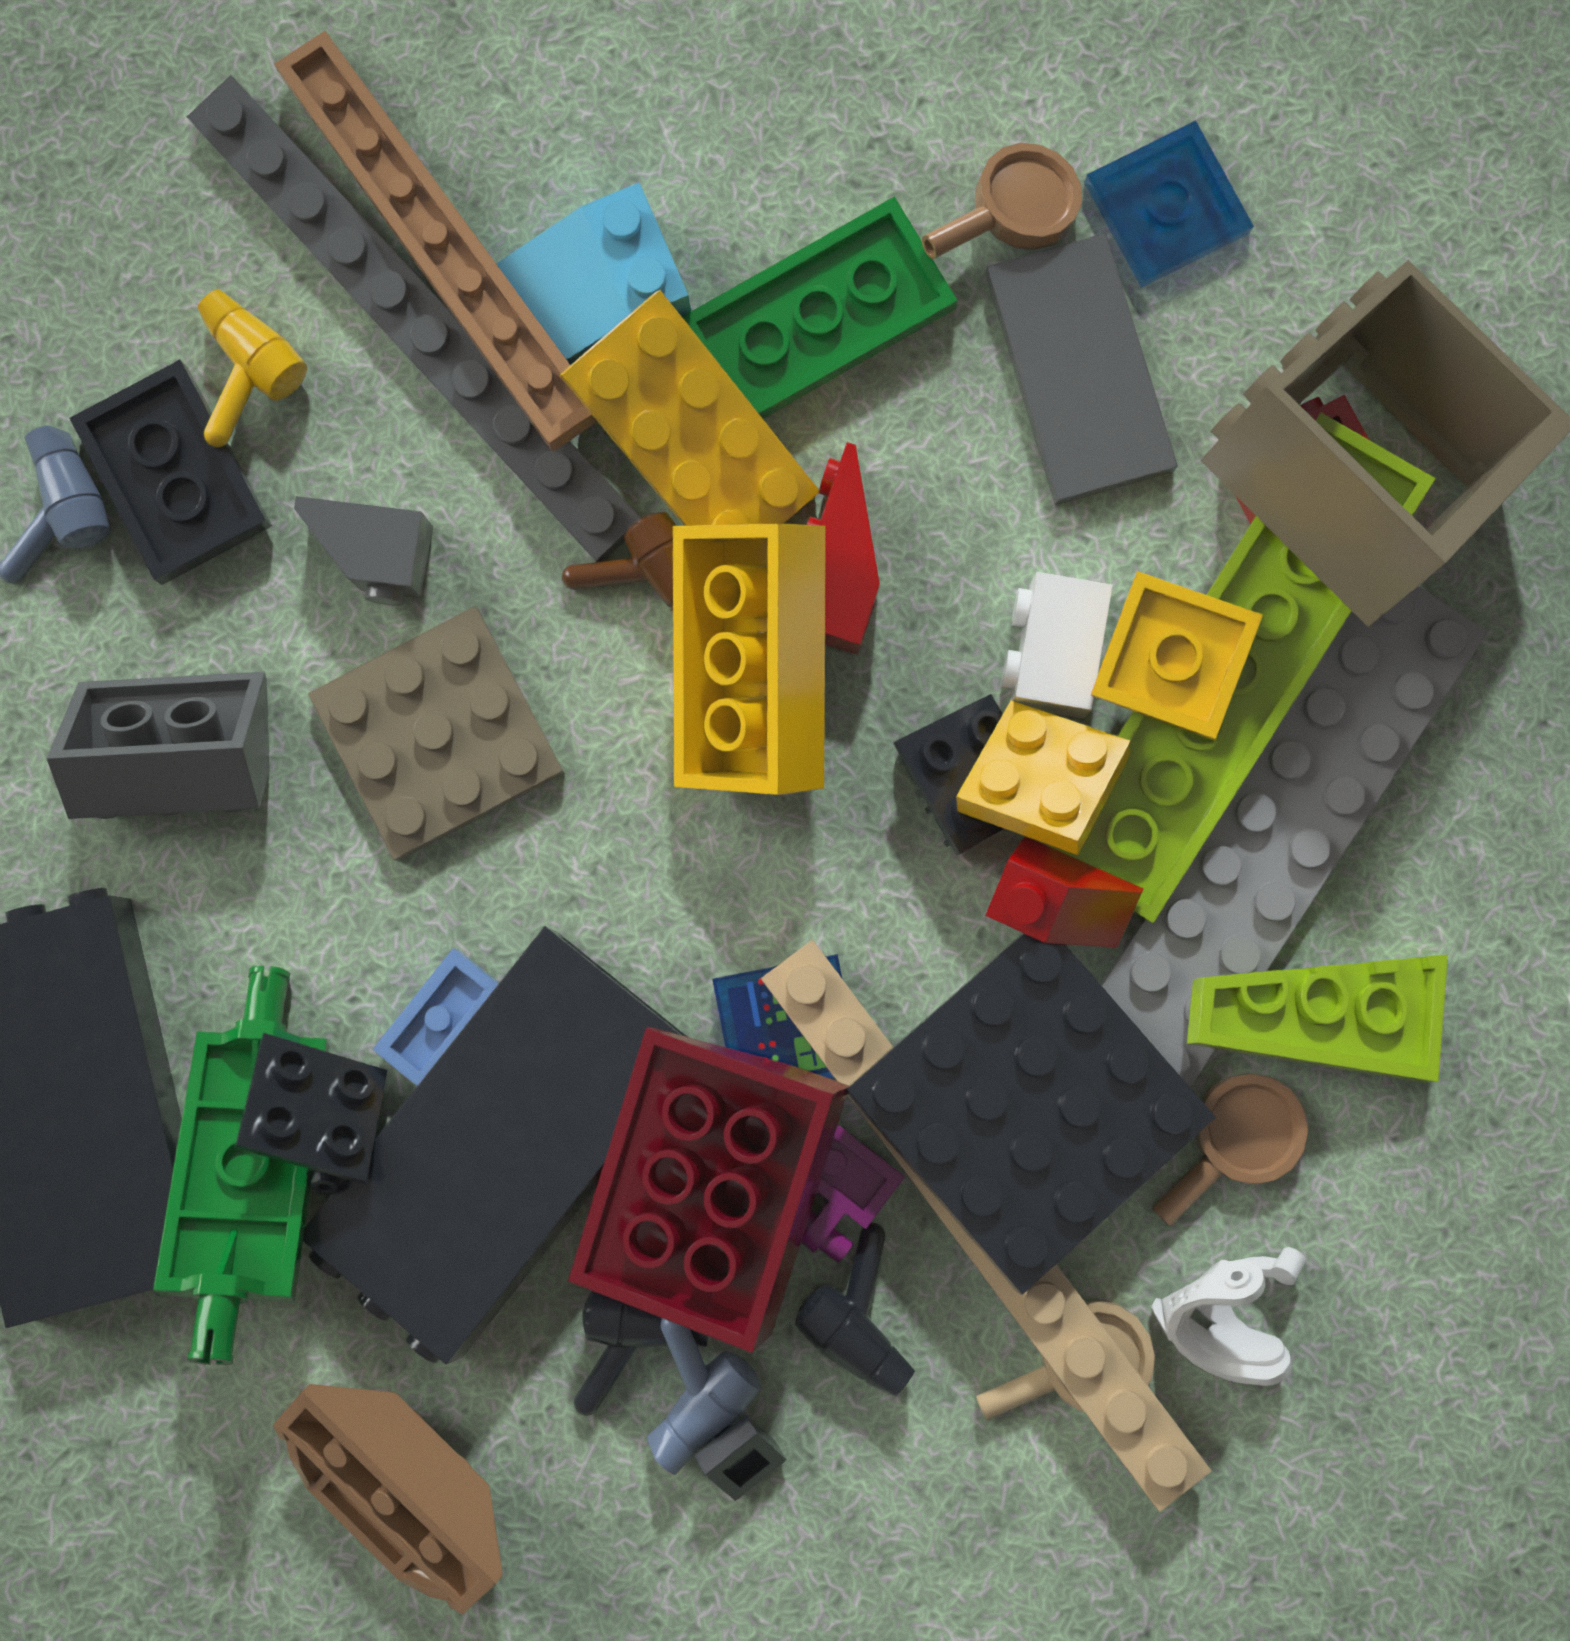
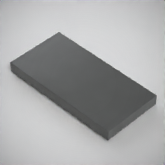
(1080, 369)

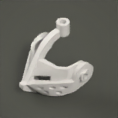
(1229, 1346)

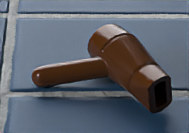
(651, 561)

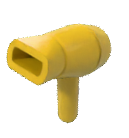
(260, 360)

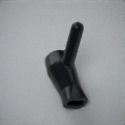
(842, 1326)
(623, 1331)

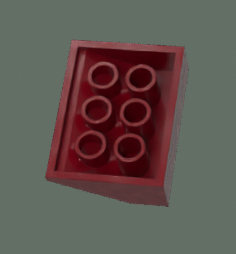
(708, 1186)

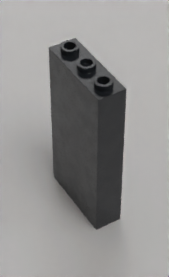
(81, 1109)
(489, 1151)

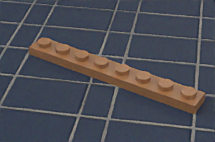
(436, 238)

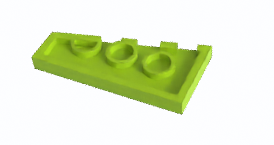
(1344, 1017)

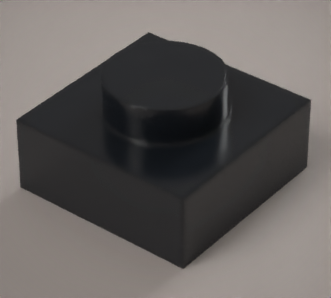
(740, 1457)

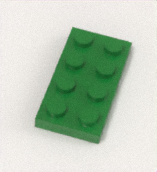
(824, 308)

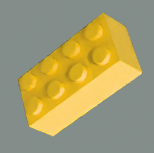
(749, 657)

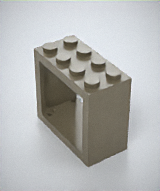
(1440, 383)

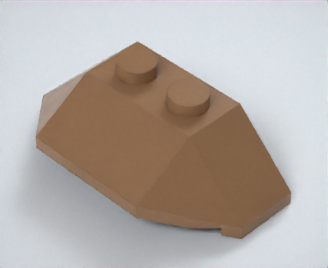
(396, 1489)

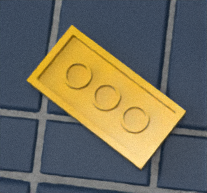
(686, 423)

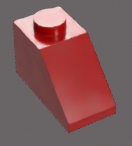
(1062, 898)

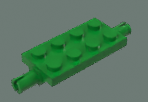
(231, 1213)

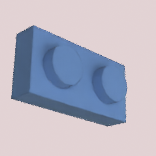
(435, 1016)

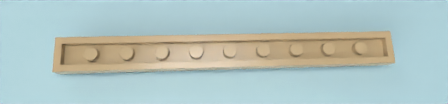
(1051, 1309)

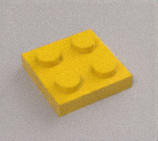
(1176, 655)
(1043, 777)

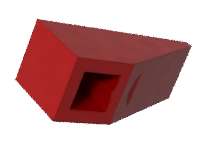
(849, 554)

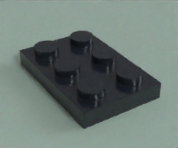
(164, 477)

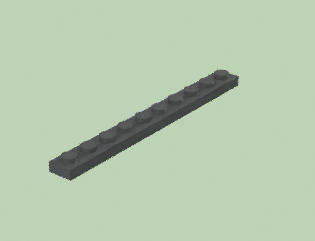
(409, 315)

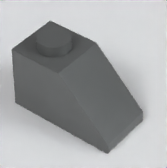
(374, 546)

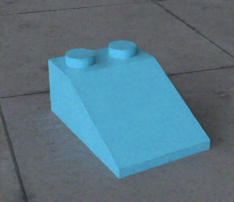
(595, 270)

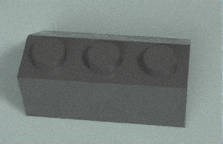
(163, 746)

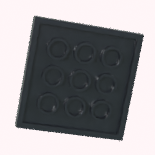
(1030, 1106)

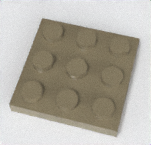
(436, 733)

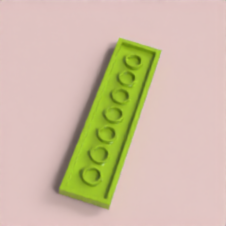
(1184, 782)

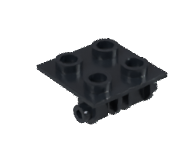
(940, 762)
(312, 1111)

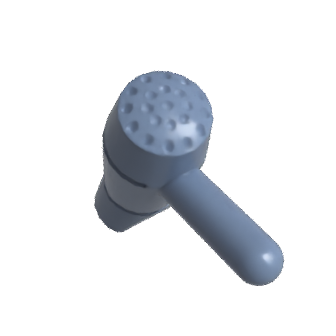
(69, 500)
(709, 1404)

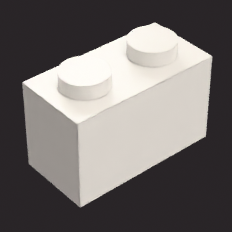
(1058, 645)

